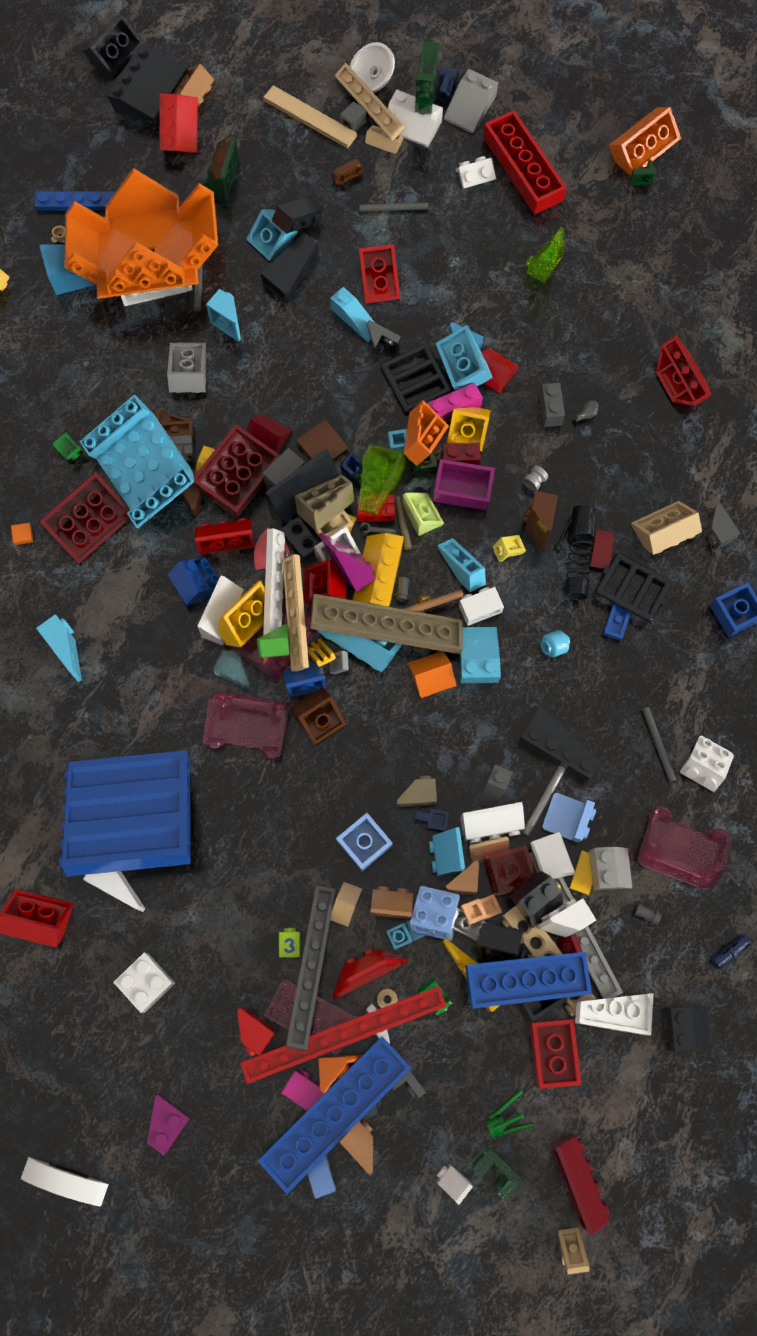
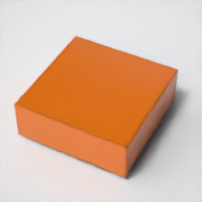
(22, 533)

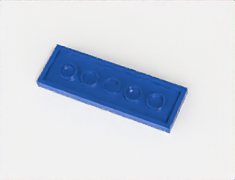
(527, 980)

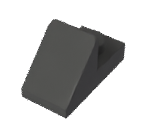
(377, 331)
(412, 1086)

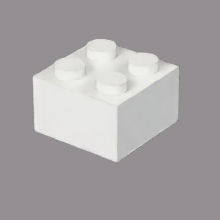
(144, 982)

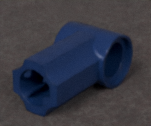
(447, 80)

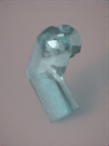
(417, 482)

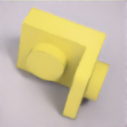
(508, 547)

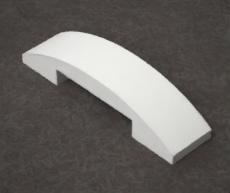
(63, 1182)

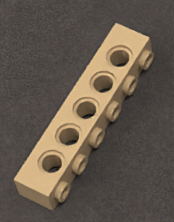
(547, 946)

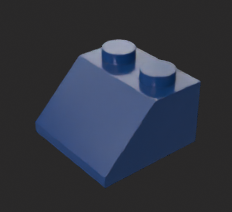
(304, 680)

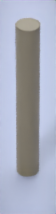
(402, 523)

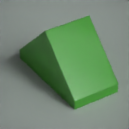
(274, 643)

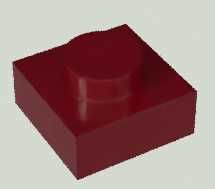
(569, 944)

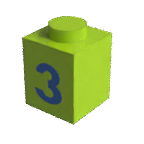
(289, 943)

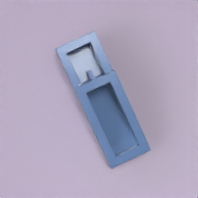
(321, 1179)

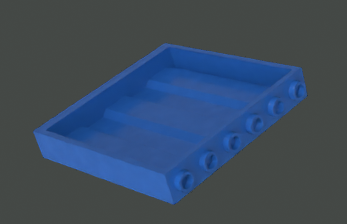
(126, 813)

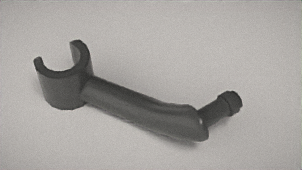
(376, 529)

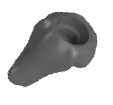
(588, 411)

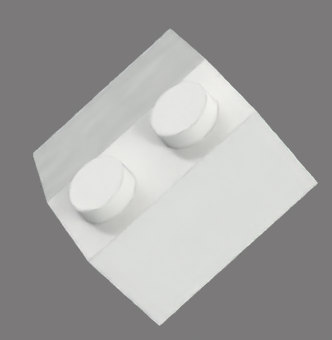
(117, 886)

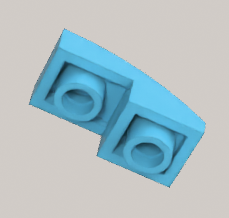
(402, 935)

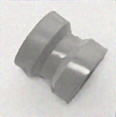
(535, 478)

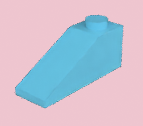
(351, 312)
(463, 564)

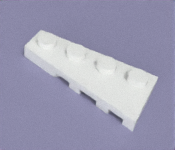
(623, 1013)

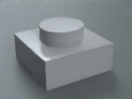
(339, 664)

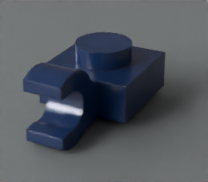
(435, 820)

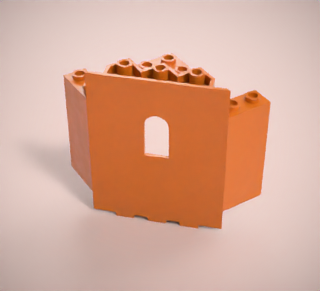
(140, 218)

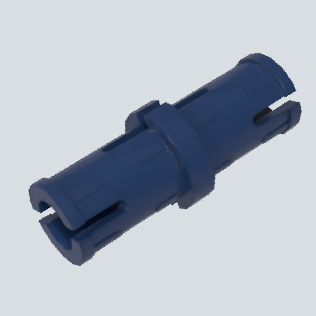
(730, 951)

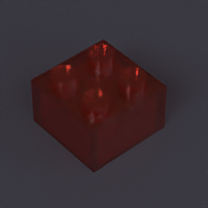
(509, 869)

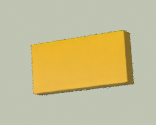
(582, 880)

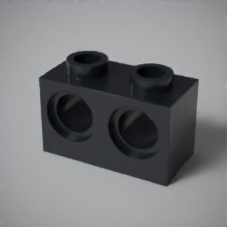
(298, 542)

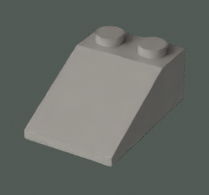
(471, 101)
(187, 367)

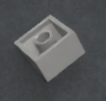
(610, 868)

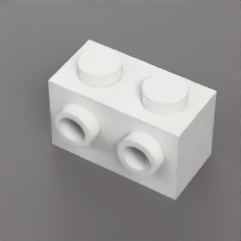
(481, 605)

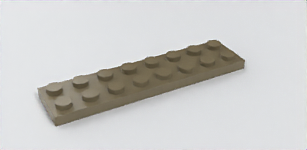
(386, 624)

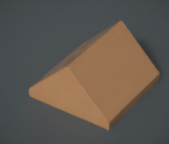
(466, 882)

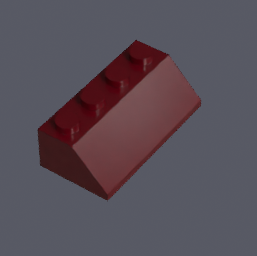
(580, 1184)

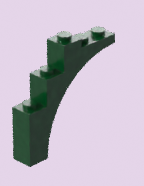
(427, 78)

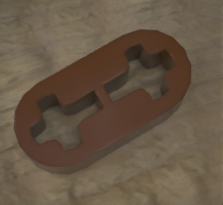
(347, 172)

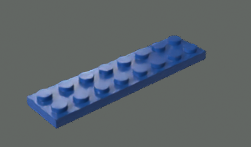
(334, 1115)

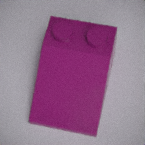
(350, 564)

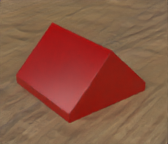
(500, 368)

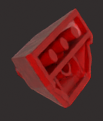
(681, 374)
(365, 970)

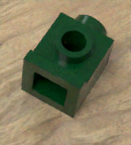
(427, 467)

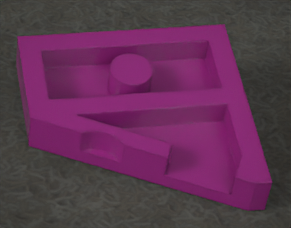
(165, 1124)

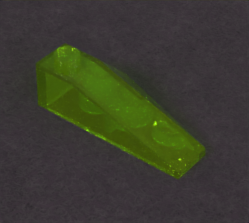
(547, 257)
(379, 476)

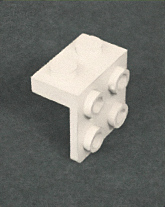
(707, 764)

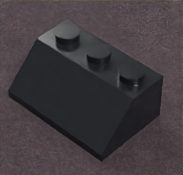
(113, 46)

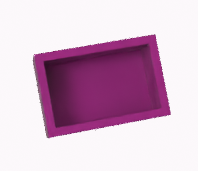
(463, 484)

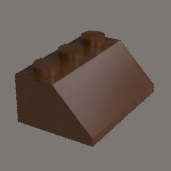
(540, 517)

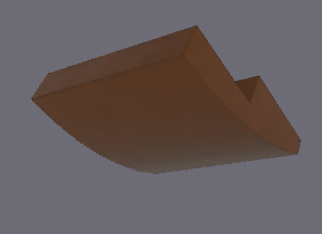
(321, 438)

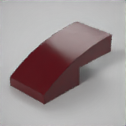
(602, 549)

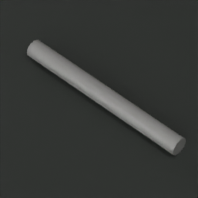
(543, 801)

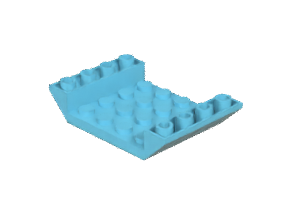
(139, 459)

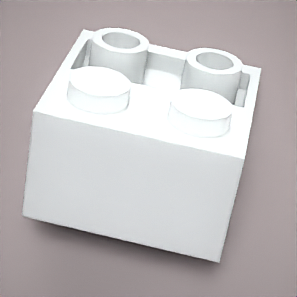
(567, 918)

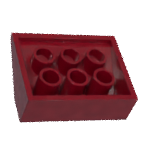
(235, 471)
(85, 517)

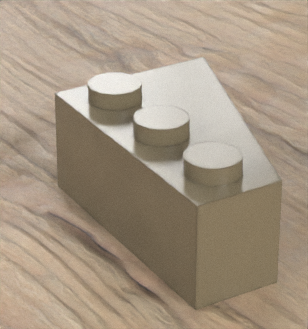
(324, 501)

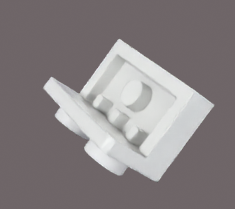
(476, 173)

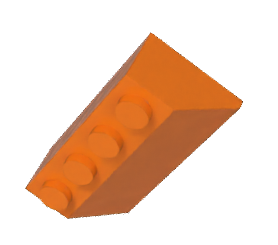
(645, 140)

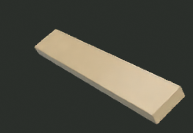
(369, 101)
(310, 116)
(295, 613)

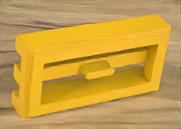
(326, 649)

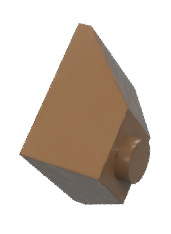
(360, 1145)

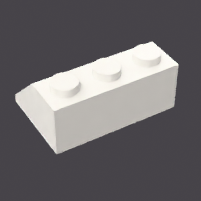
(417, 127)
(223, 597)
(492, 822)

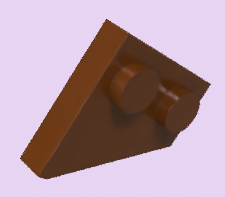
(174, 424)

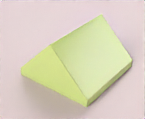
(421, 512)

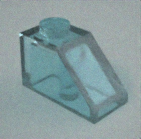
(231, 668)

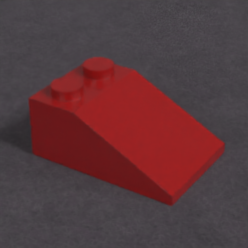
(379, 273)

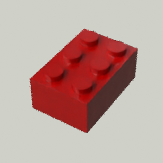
(555, 1053)

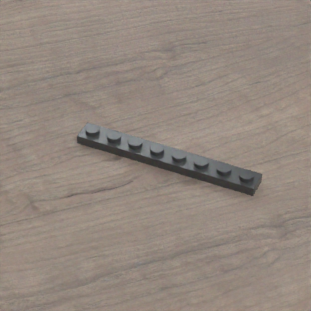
(310, 969)

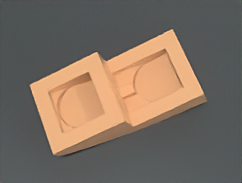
(481, 910)

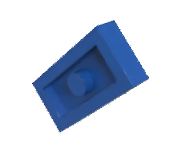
(616, 622)

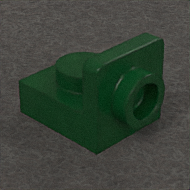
(643, 176)

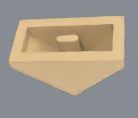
(345, 904)

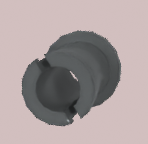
(402, 589)
(648, 914)

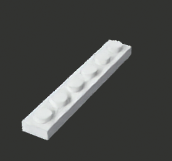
(274, 580)

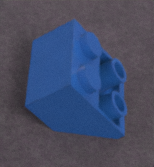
(194, 580)

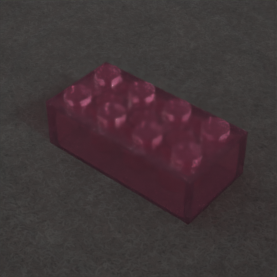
(324, 1017)

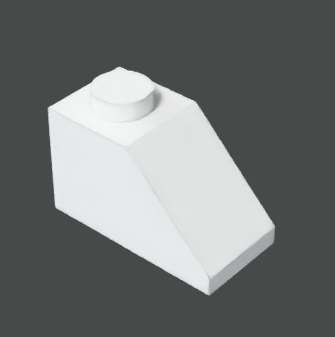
(453, 1183)

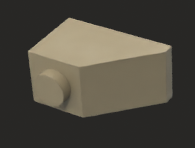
(419, 793)

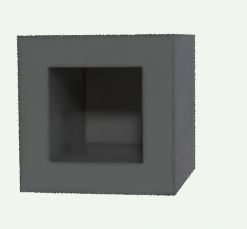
(353, 116)

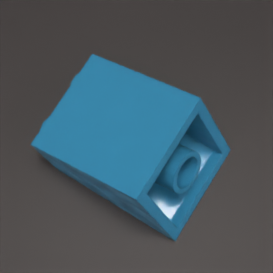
(60, 277)

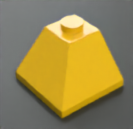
(468, 425)

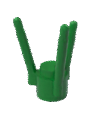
(498, 1127)

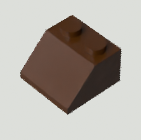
(318, 715)

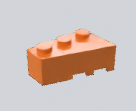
(423, 432)

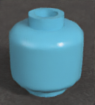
(555, 643)

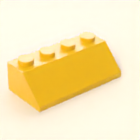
(384, 555)

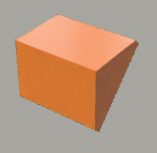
(432, 674)
(333, 1068)

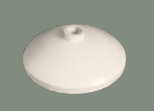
(374, 65)

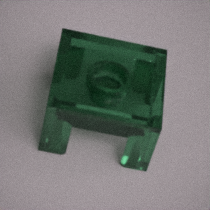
(510, 1180)

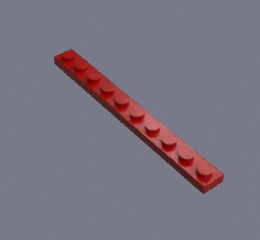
(344, 1034)

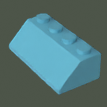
(372, 651)

